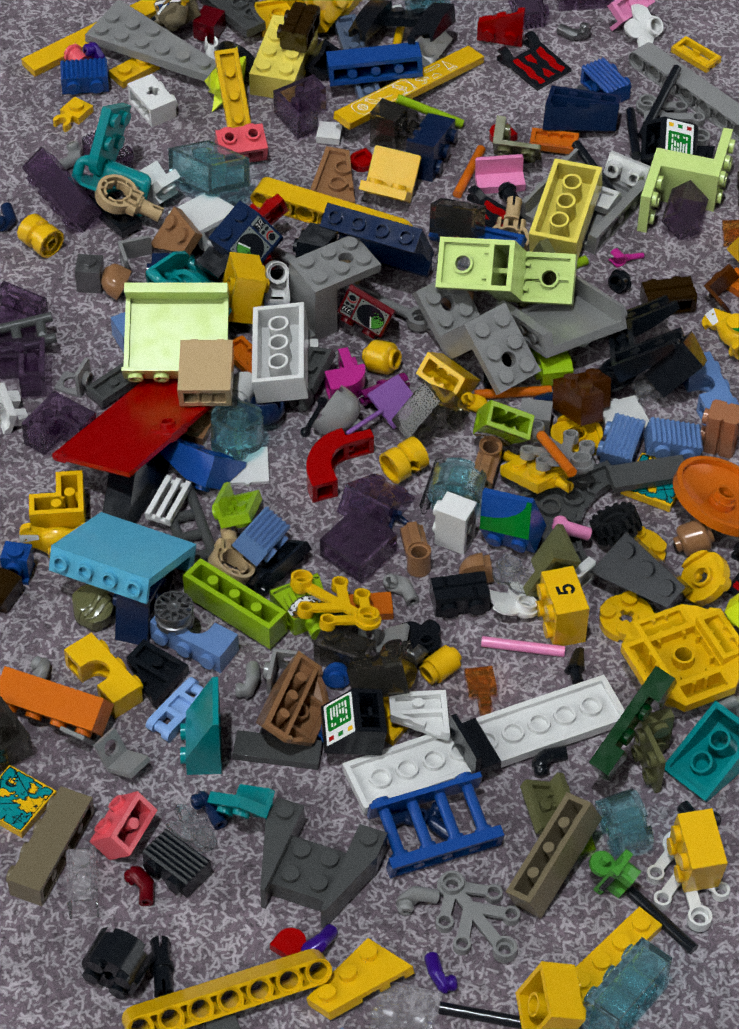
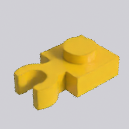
(74, 111)

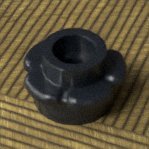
(619, 281)

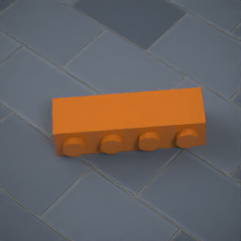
(55, 702)

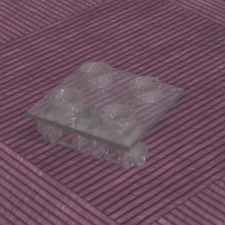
(406, 1008)

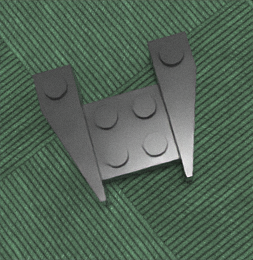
(313, 872)

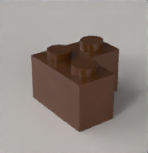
(582, 396)

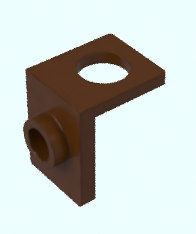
(720, 282)

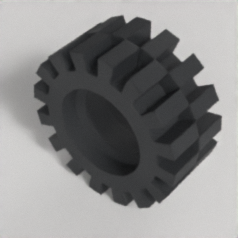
(614, 522)

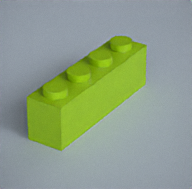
(235, 603)

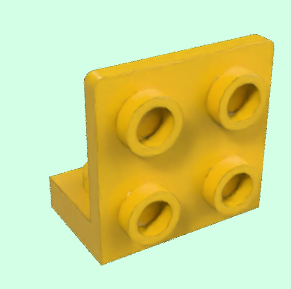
(392, 174)

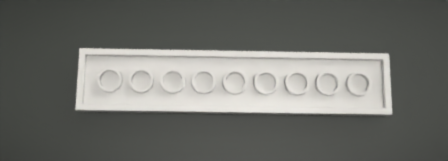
(513, 732)

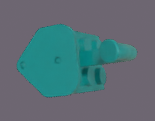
(104, 152)
(171, 270)

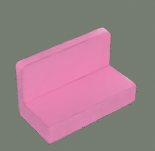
(622, 10)
(495, 170)

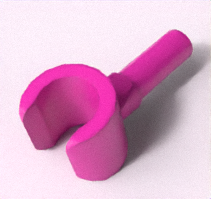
(620, 259)

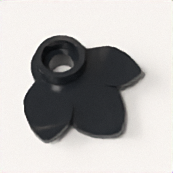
(425, 635)

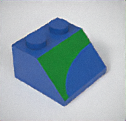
(511, 521)

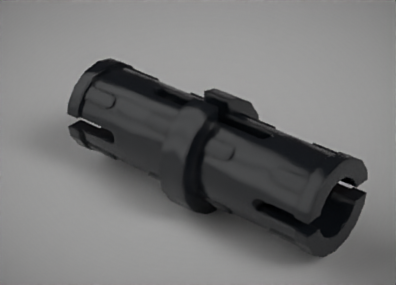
(161, 966)

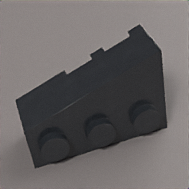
(642, 572)

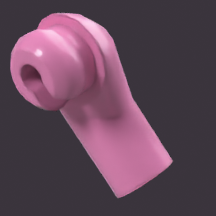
(573, 529)

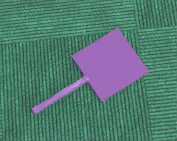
(388, 400)

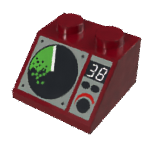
(366, 311)

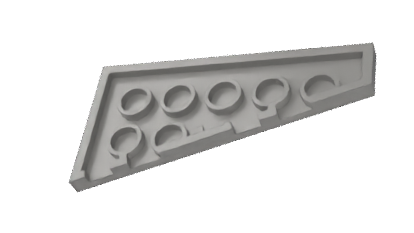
(137, 36)

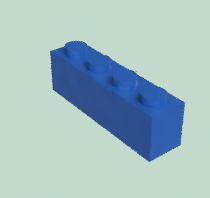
(374, 64)

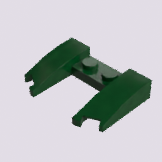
(650, 696)

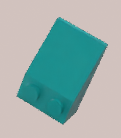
(203, 733)
(708, 753)

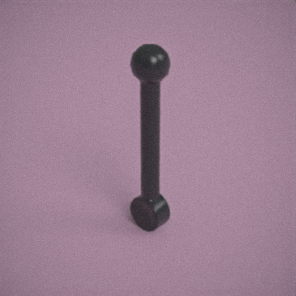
(305, 431)

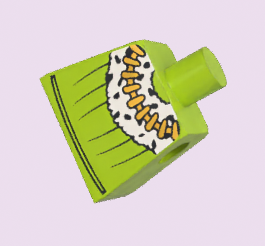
(500, 421)
(289, 600)

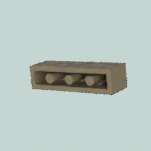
(45, 853)
(553, 855)

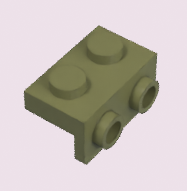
(543, 799)

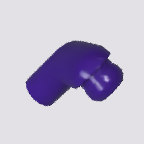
(93, 49)
(322, 939)
(435, 971)

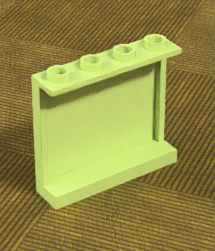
(161, 317)

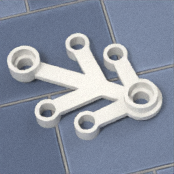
(696, 910)

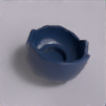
(271, 411)

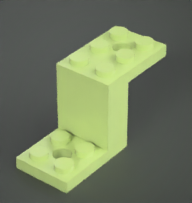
(675, 168)
(506, 271)

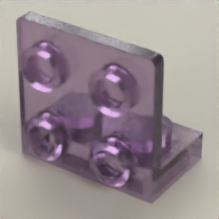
(19, 304)
(375, 497)

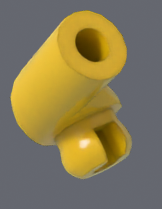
(473, 401)

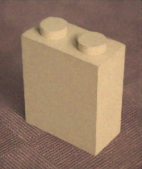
(205, 372)

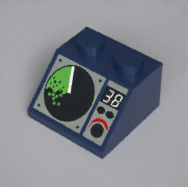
(245, 233)

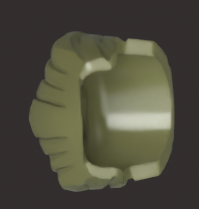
(93, 607)

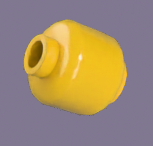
(382, 357)

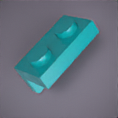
(247, 802)

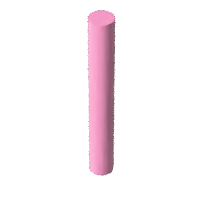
(523, 646)

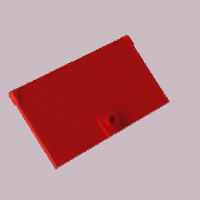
(132, 429)

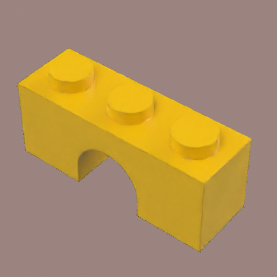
(93, 658)

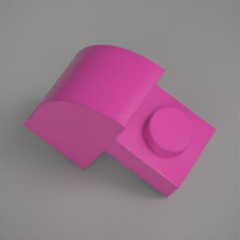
(348, 374)

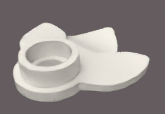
(643, 25)
(513, 604)

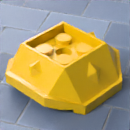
(690, 645)

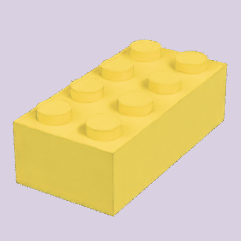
(277, 66)
(566, 206)

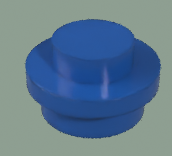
(335, 675)

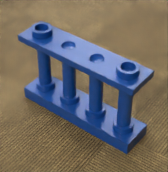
(429, 852)

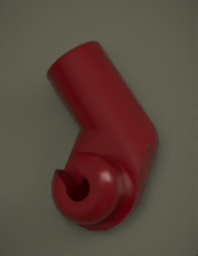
(142, 879)

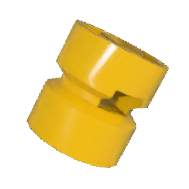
(40, 235)
(402, 461)

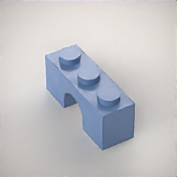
(712, 382)
(211, 649)

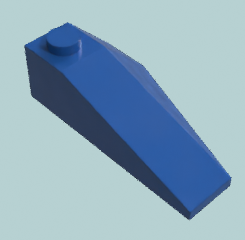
(202, 466)

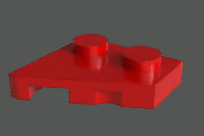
(502, 28)

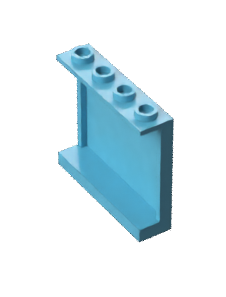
(119, 556)

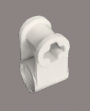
(277, 287)

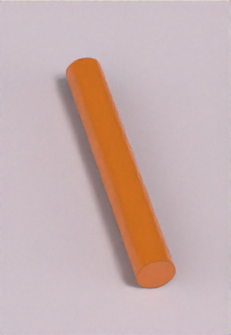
(468, 172)
(514, 392)
(556, 453)

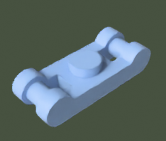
(174, 709)

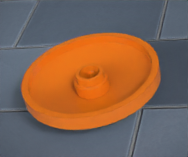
(710, 492)

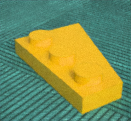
(361, 974)

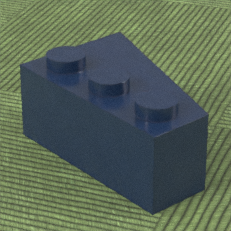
(581, 110)
(432, 144)
(134, 617)

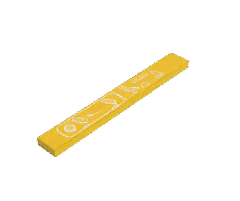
(433, 76)

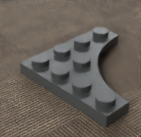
(240, 15)
(574, 504)

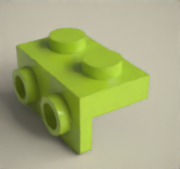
(235, 509)

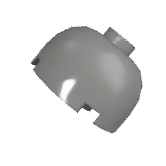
(339, 412)

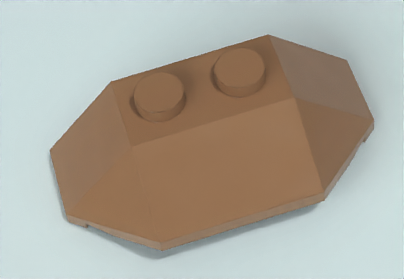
(295, 703)

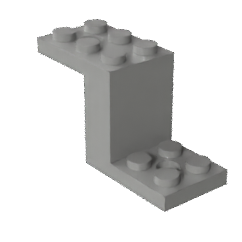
(320, 274)
(486, 334)

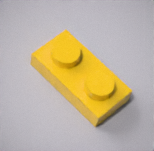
(131, 71)

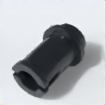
(506, 190)

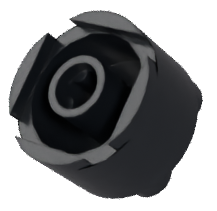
(116, 962)

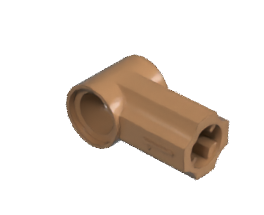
(489, 458)
(416, 549)

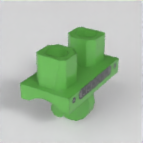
(616, 874)

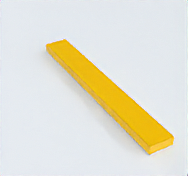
(52, 54)

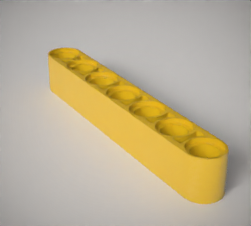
(307, 204)
(242, 997)

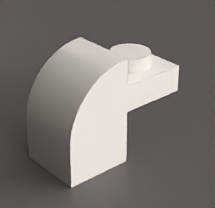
(161, 183)

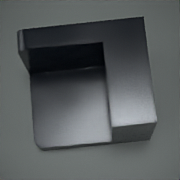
(317, 61)
(212, 264)

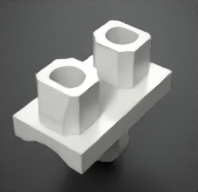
(625, 169)
(8, 414)

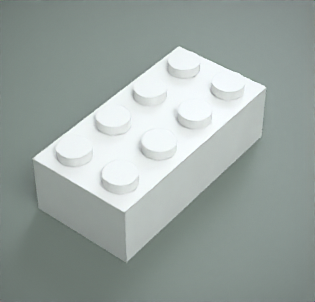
(280, 352)

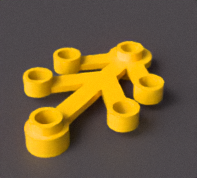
(364, 617)

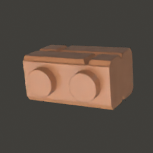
(721, 428)

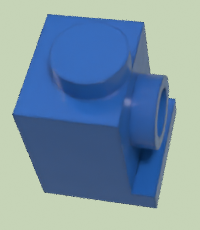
(19, 559)

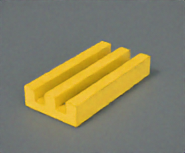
(693, 56)

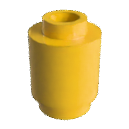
(440, 664)

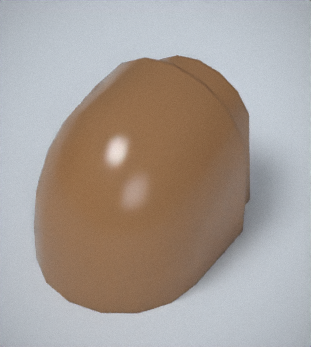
(114, 279)
(477, 563)

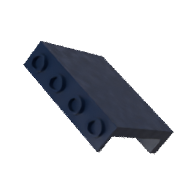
(389, 241)

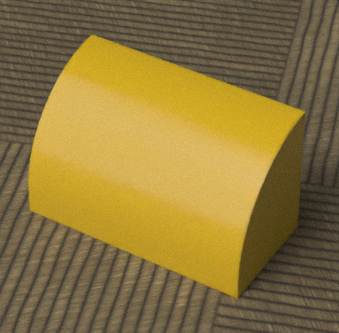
(447, 374)

